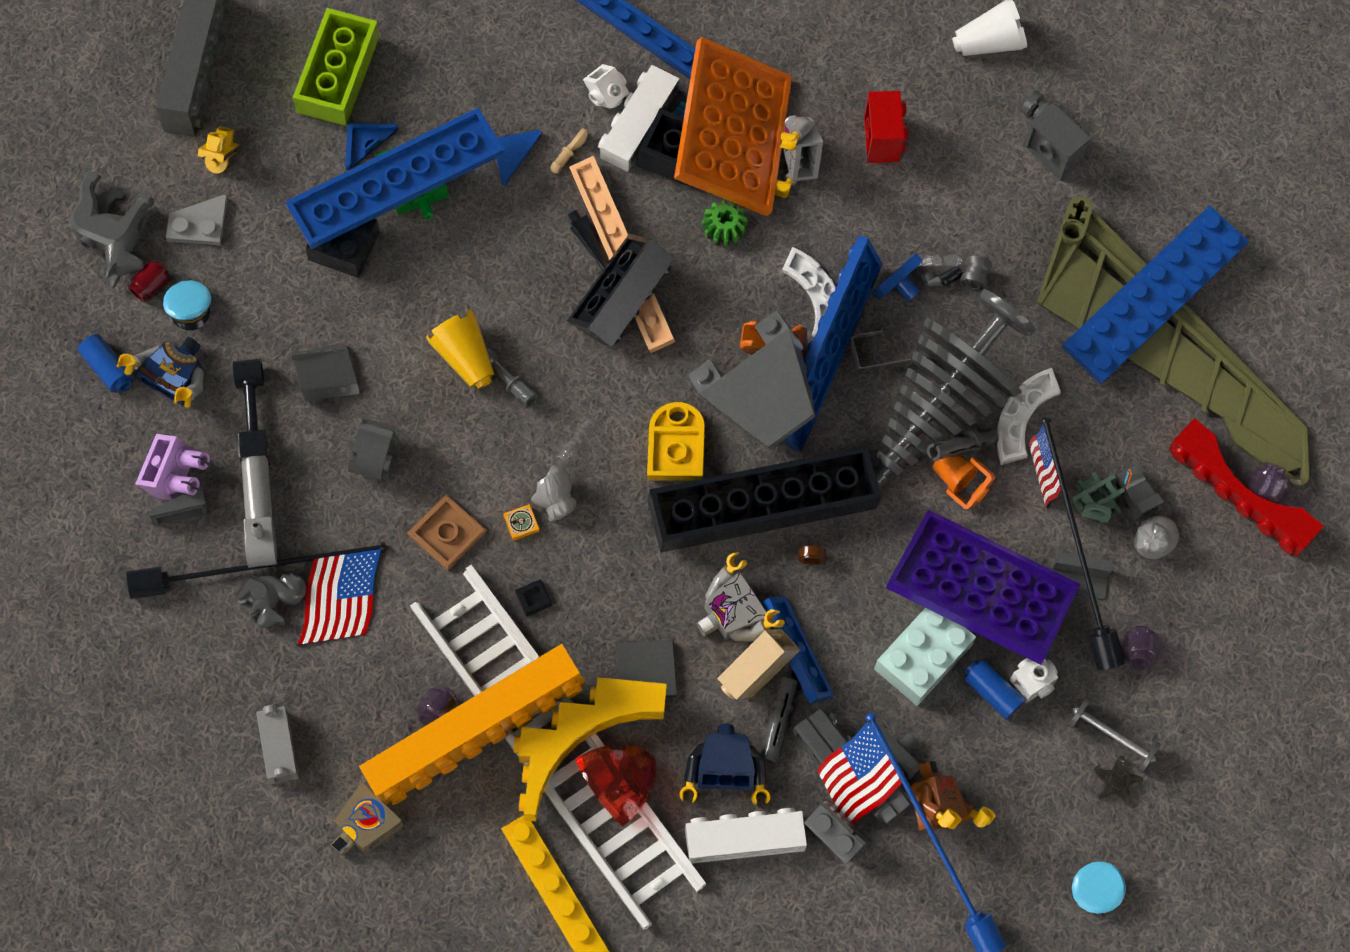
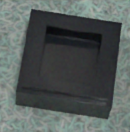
(533, 598)

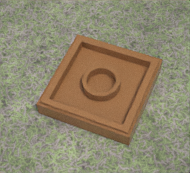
(447, 532)

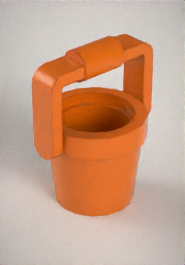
(958, 473)

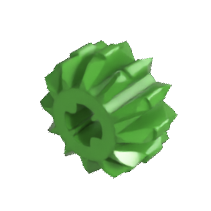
(734, 224)

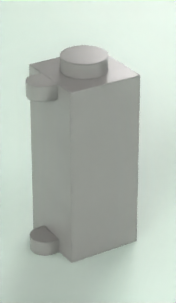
(277, 744)

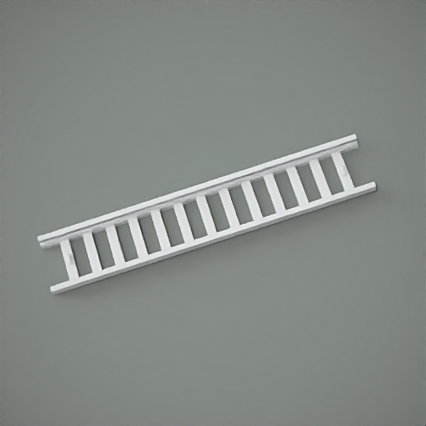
(648, 817)

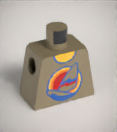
(364, 822)

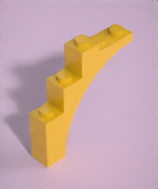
(544, 749)

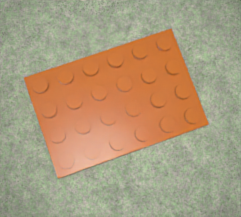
(733, 127)

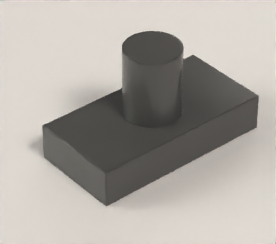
(902, 750)

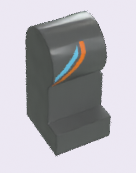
(1138, 492)

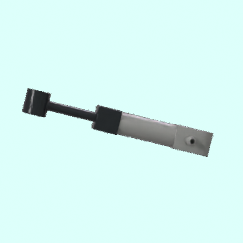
(255, 462)

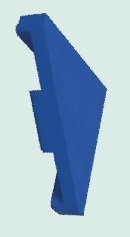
(364, 138)
(516, 150)

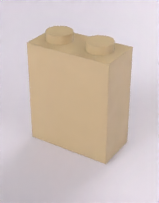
(758, 664)

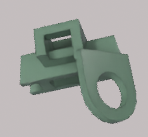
(1099, 505)

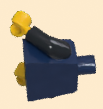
(726, 763)

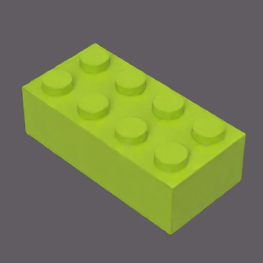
(336, 66)

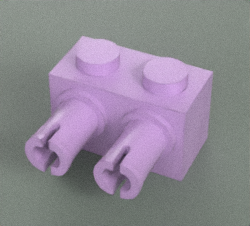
(167, 468)

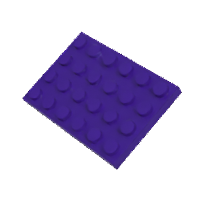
(983, 586)

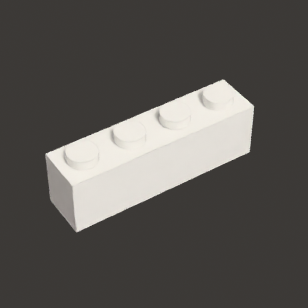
(629, 129)
(745, 836)

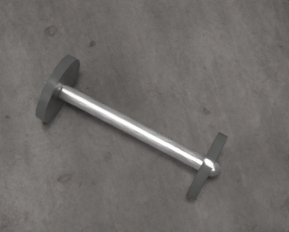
(1149, 756)

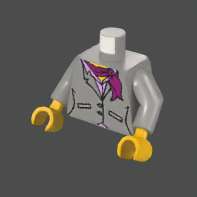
(801, 150)
(734, 607)

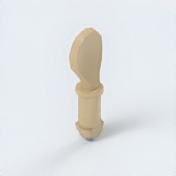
(567, 153)

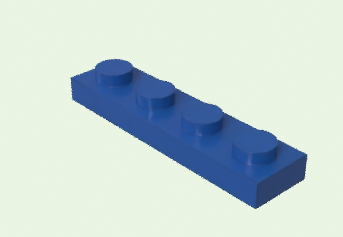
(804, 663)

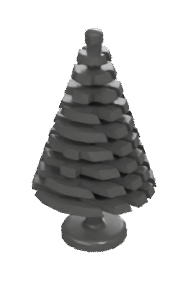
(965, 365)

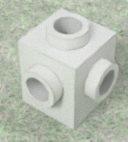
(606, 86)
(1034, 679)

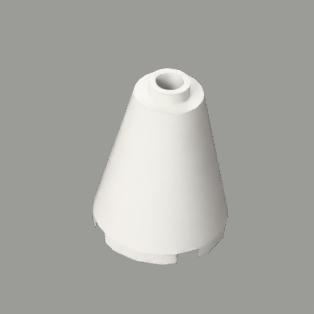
(992, 32)

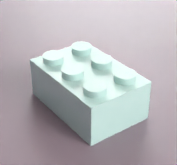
(924, 654)

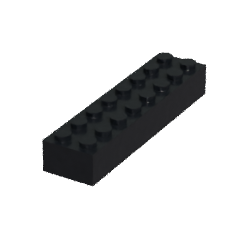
(763, 499)

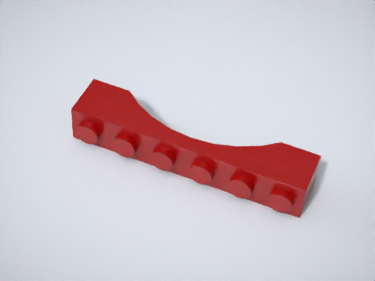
(1288, 525)

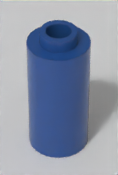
(104, 363)
(994, 688)

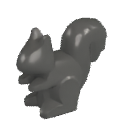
(265, 594)

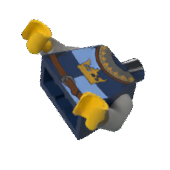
(168, 370)

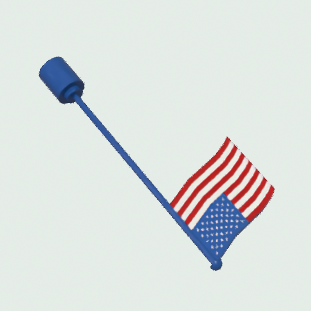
(866, 775)

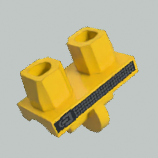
(218, 149)

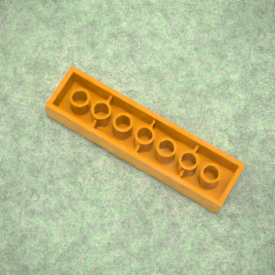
(473, 725)

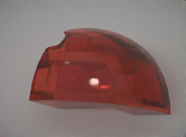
(619, 779)

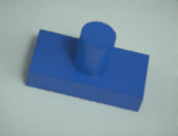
(900, 280)

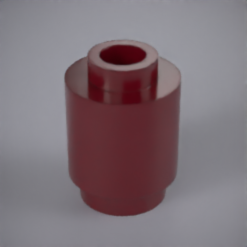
(148, 281)

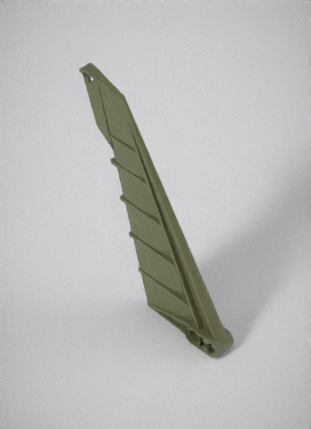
(1253, 414)

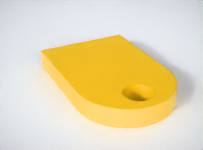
(674, 446)

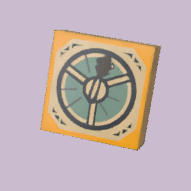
(521, 522)

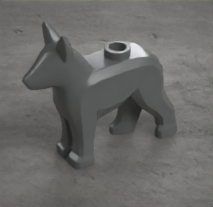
(110, 232)

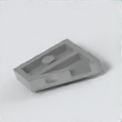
(198, 223)

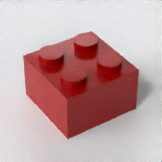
(885, 126)

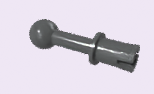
(516, 384)

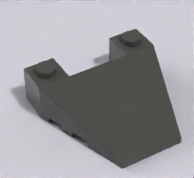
(766, 391)

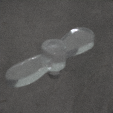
(938, 259)

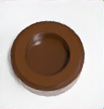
(812, 555)

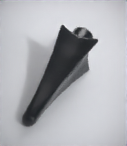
(583, 231)

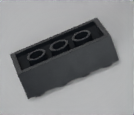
(621, 289)

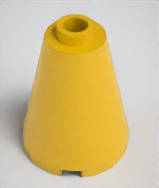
(463, 349)

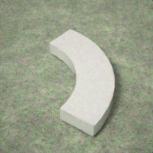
(812, 279)
(1017, 412)

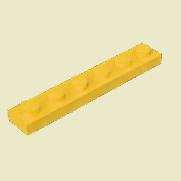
(553, 887)

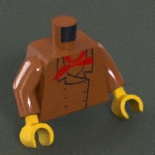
(943, 802)

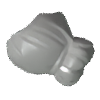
(554, 493)
(1156, 537)

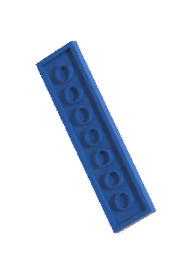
(394, 178)
(1155, 294)
(837, 327)

